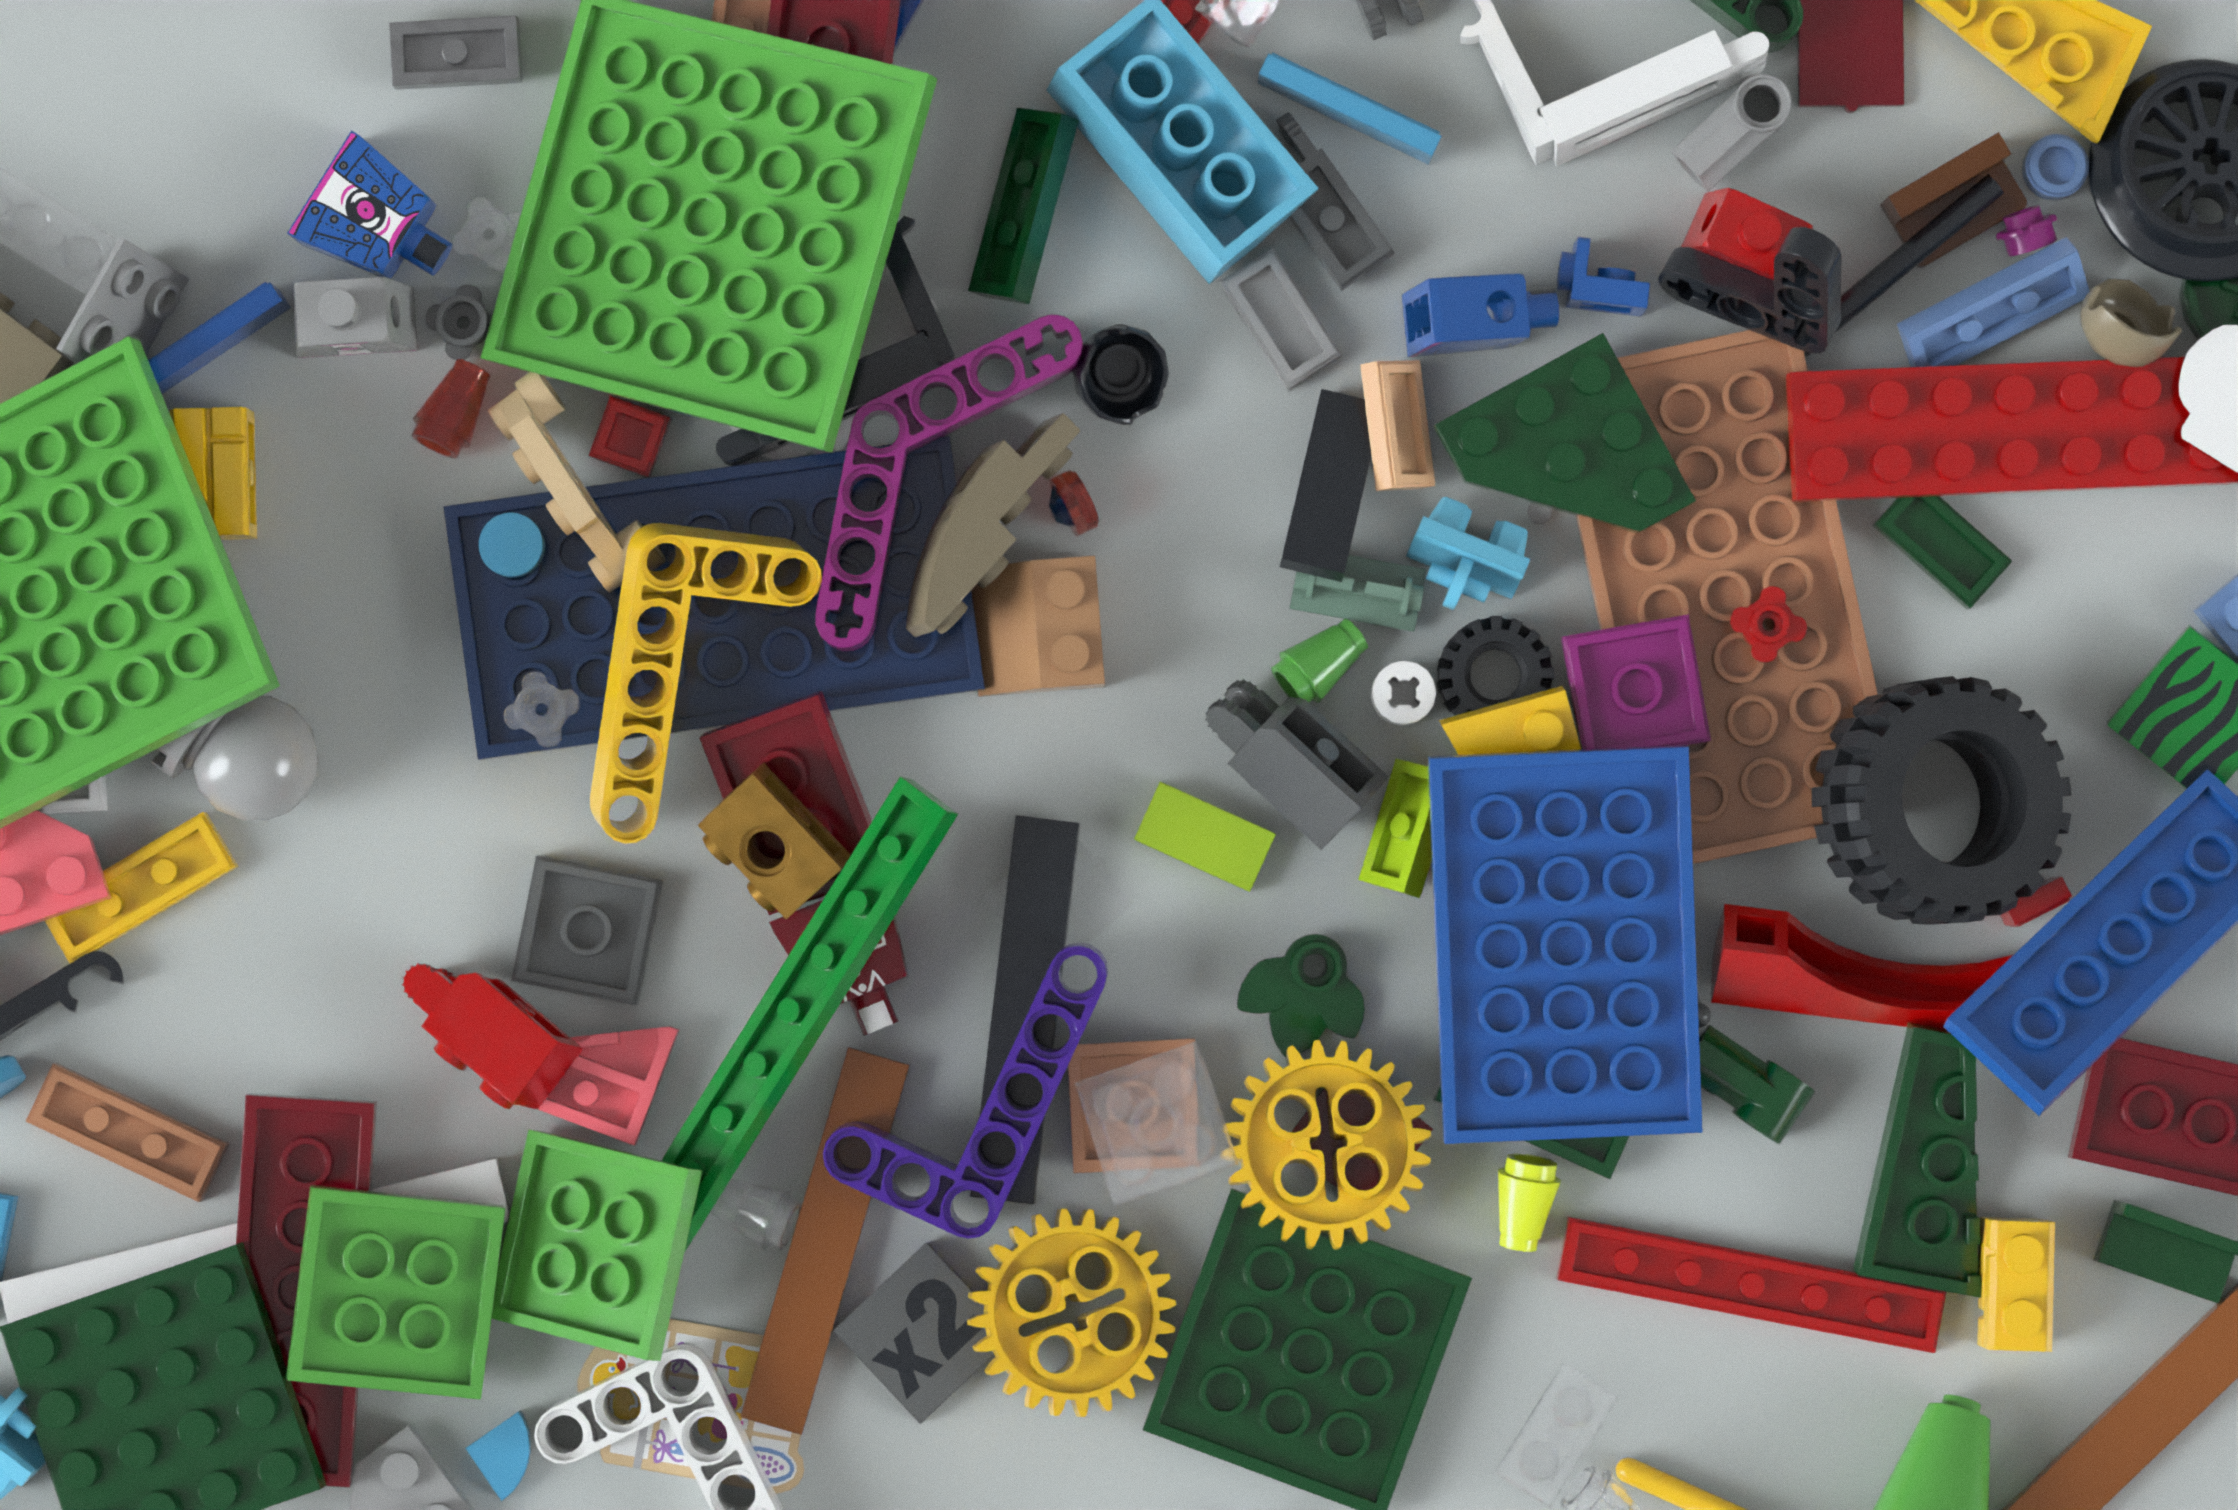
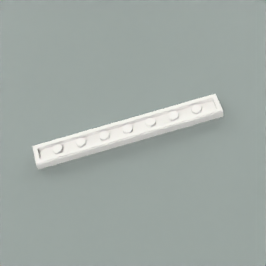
(59, 1285)

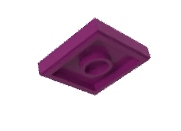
(1636, 685)

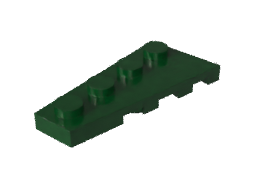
(1923, 1191)

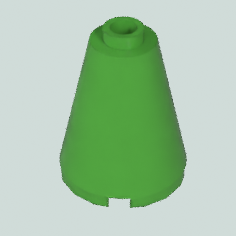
(1943, 1461)

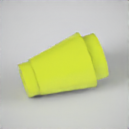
(1525, 1199)

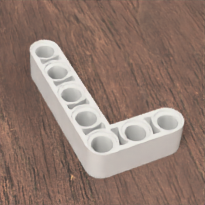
(681, 1410)

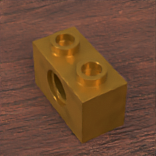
(768, 805)

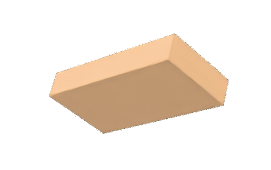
(1397, 425)

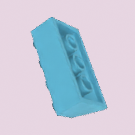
(1181, 138)

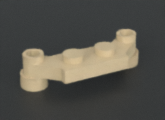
(524, 417)

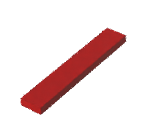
(1750, 1284)

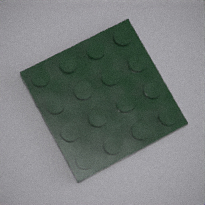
(1307, 1357)
(165, 1394)

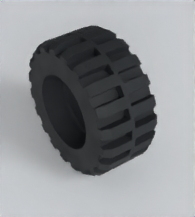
(2015, 785)

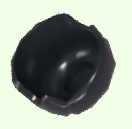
(1121, 373)

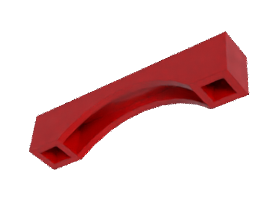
(1783, 966)

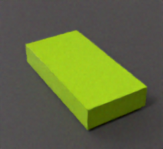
(1204, 836)

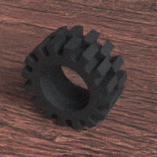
(1486, 635)

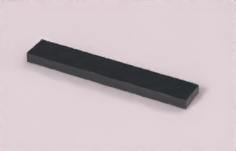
(1030, 939)

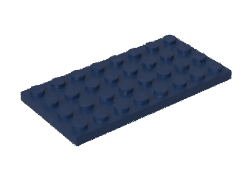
(734, 652)

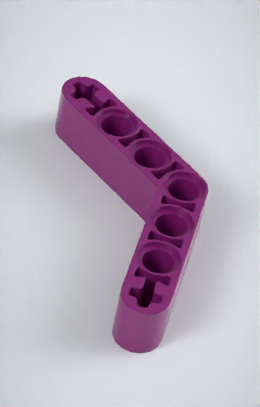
(915, 432)

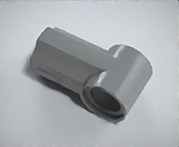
(1730, 134)

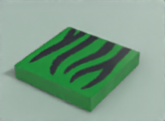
(2185, 711)

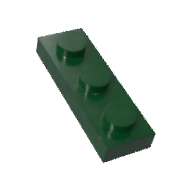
(1023, 205)

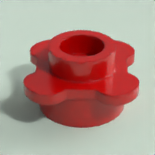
(1749, 622)

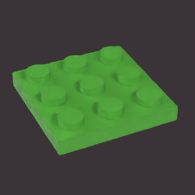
(595, 1244)
(395, 1292)

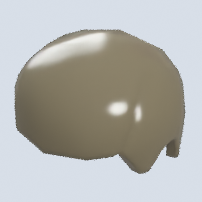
(2127, 323)

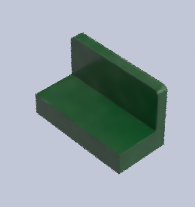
(2166, 1251)

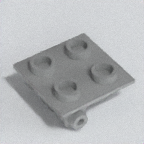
(125, 300)

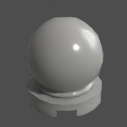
(248, 760)

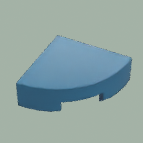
(503, 1454)

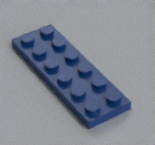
(2109, 950)

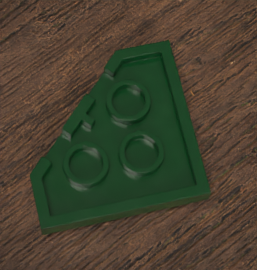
(1570, 442)

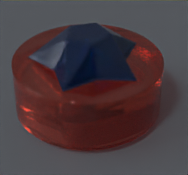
(1071, 503)

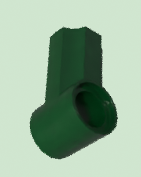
(1758, 1091)

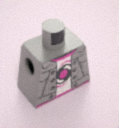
(353, 317)

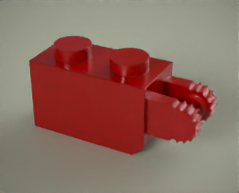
(493, 1033)

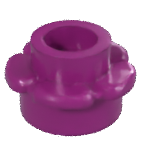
(2027, 230)

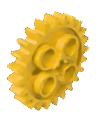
(1384, 1140)
(1090, 1366)

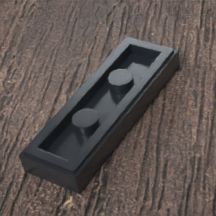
(1329, 488)

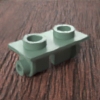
(1369, 593)

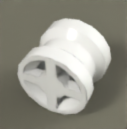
(1395, 701)

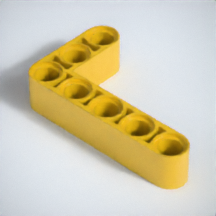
(664, 649)

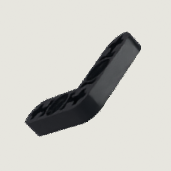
(1794, 308)

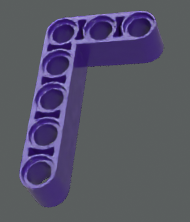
(999, 1115)

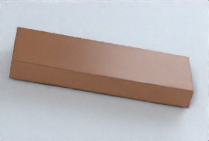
(127, 1132)

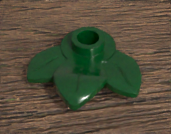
(1301, 1004)

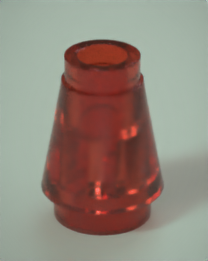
(452, 410)

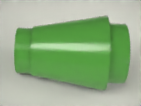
(1319, 662)

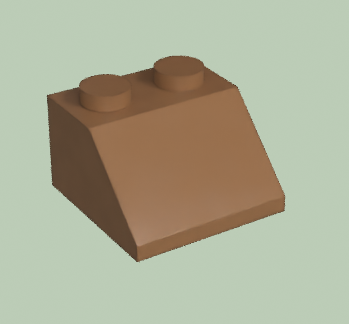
(1040, 627)

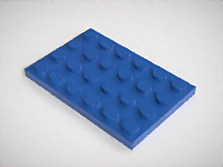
(1565, 944)

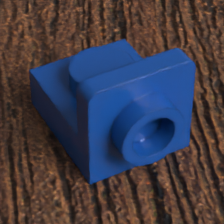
(1608, 292)

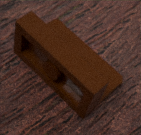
(1931, 194)

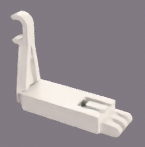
(1617, 102)

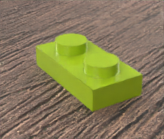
(1401, 838)

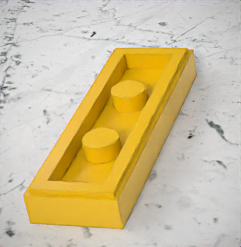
(146, 886)

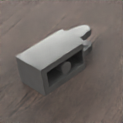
(1295, 759)

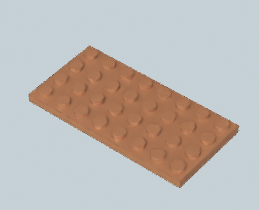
(1728, 433)

